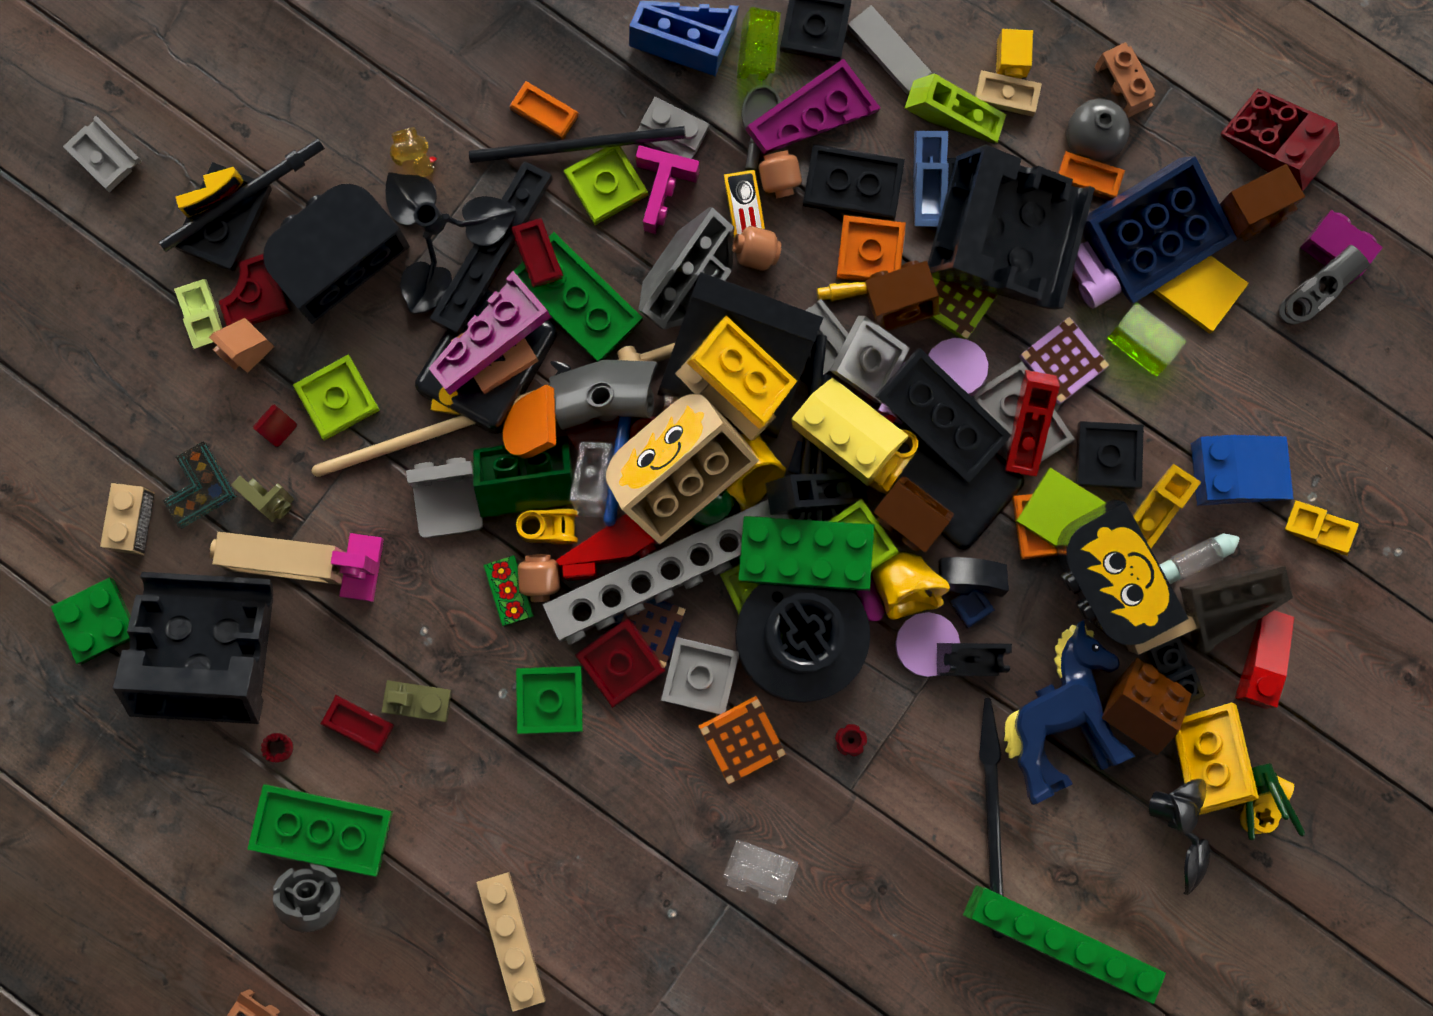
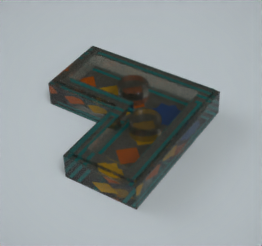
(207, 488)

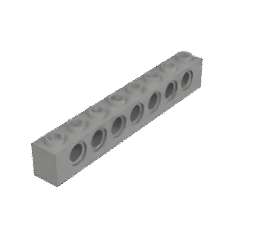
(561, 609)

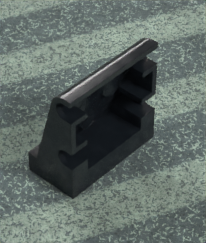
(1009, 228)
(775, 326)
(196, 648)

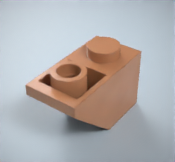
(241, 345)

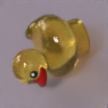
(411, 146)

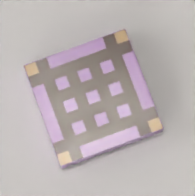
(1066, 355)

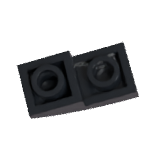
(973, 573)
(1173, 663)

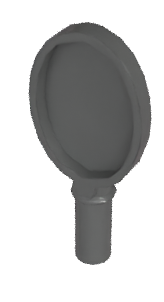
(756, 103)

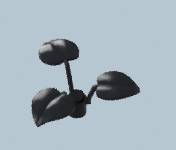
(413, 201)
(1182, 812)

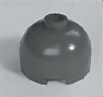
(1098, 130)
(307, 898)

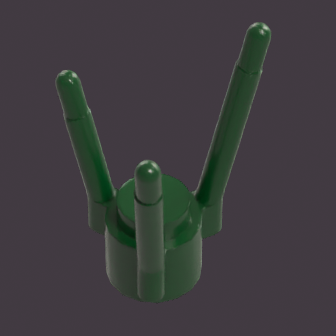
(1267, 782)

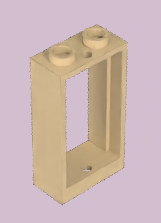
(275, 557)

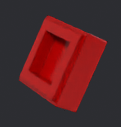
(579, 571)

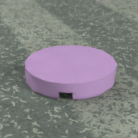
(962, 362)
(918, 642)

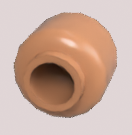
(780, 173)
(756, 248)
(538, 577)

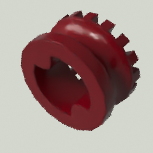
(275, 737)

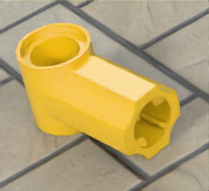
(892, 470)

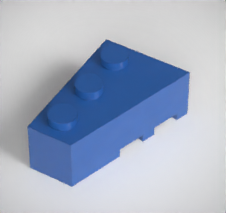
(683, 33)

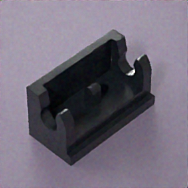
(972, 659)

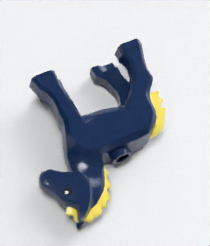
(1062, 709)

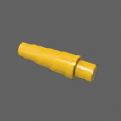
(841, 291)

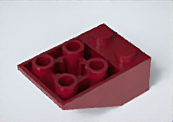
(1283, 133)

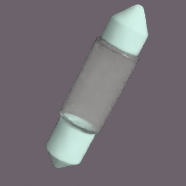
(1199, 557)

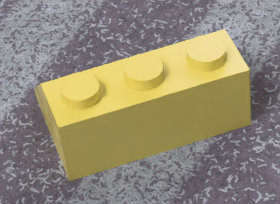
(848, 430)

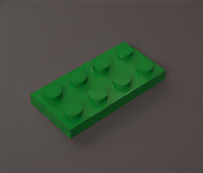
(584, 303)
(806, 553)
(320, 830)

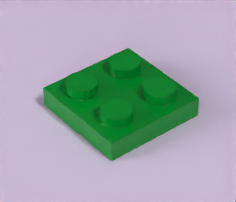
(93, 620)
(549, 700)

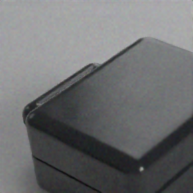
(491, 409)
(973, 503)

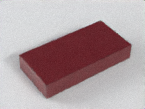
(537, 252)
(357, 724)

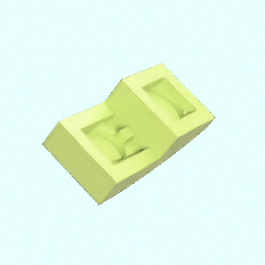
(199, 312)

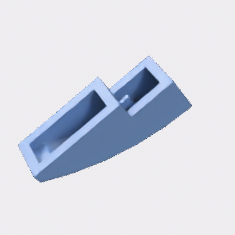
(929, 176)

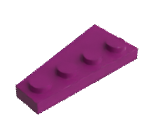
(817, 107)

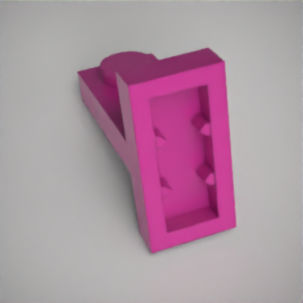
(666, 166)
(359, 566)

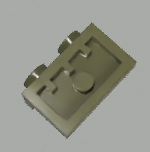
(271, 504)

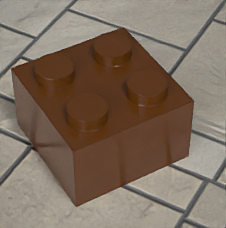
(1262, 203)
(902, 295)
(913, 514)
(1147, 706)

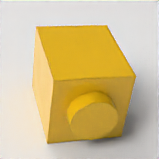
(1014, 53)

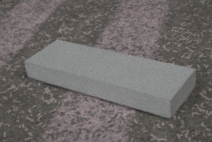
(888, 48)

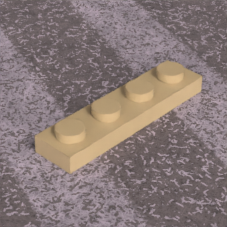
(511, 941)

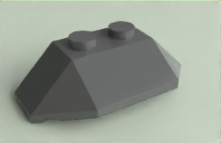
(695, 248)

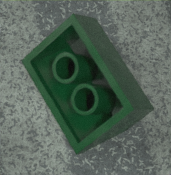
(517, 484)

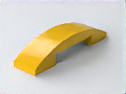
(1164, 502)

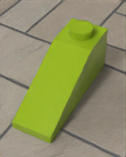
(954, 108)

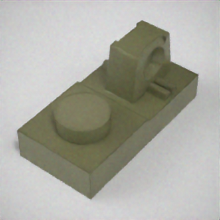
(416, 701)

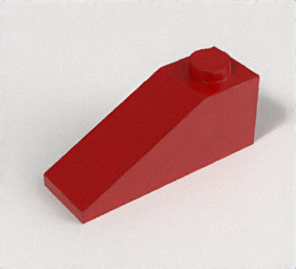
(1032, 422)
(612, 544)
(1267, 661)

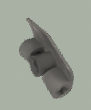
(619, 382)

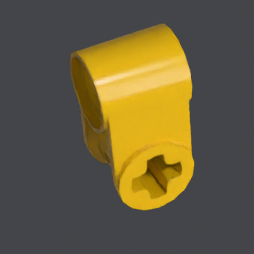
(550, 526)
(1268, 810)

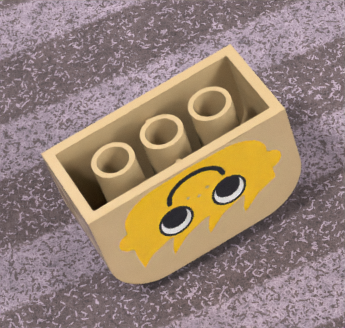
(677, 465)

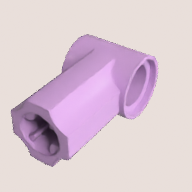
(1095, 281)

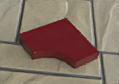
(255, 296)

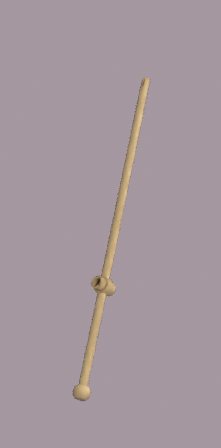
(627, 353)

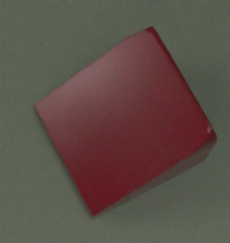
(275, 425)

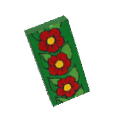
(504, 586)

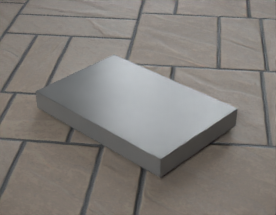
(1000, 401)

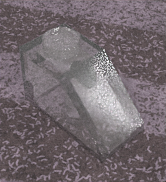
(589, 482)

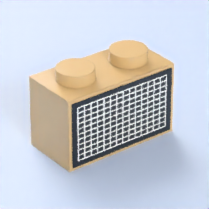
(127, 519)

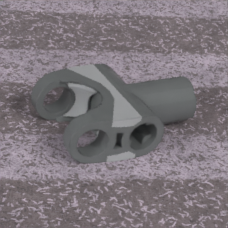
(1334, 275)

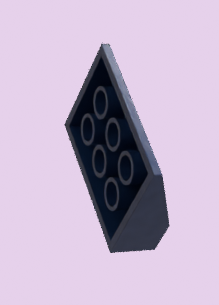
(1159, 228)

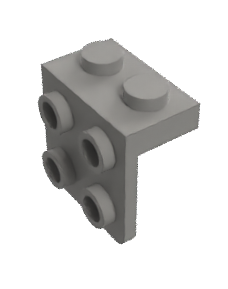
(445, 498)

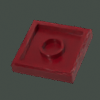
(620, 662)

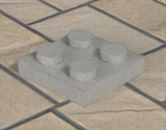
(869, 357)
(700, 676)

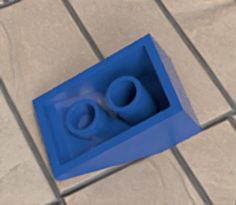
(1241, 469)

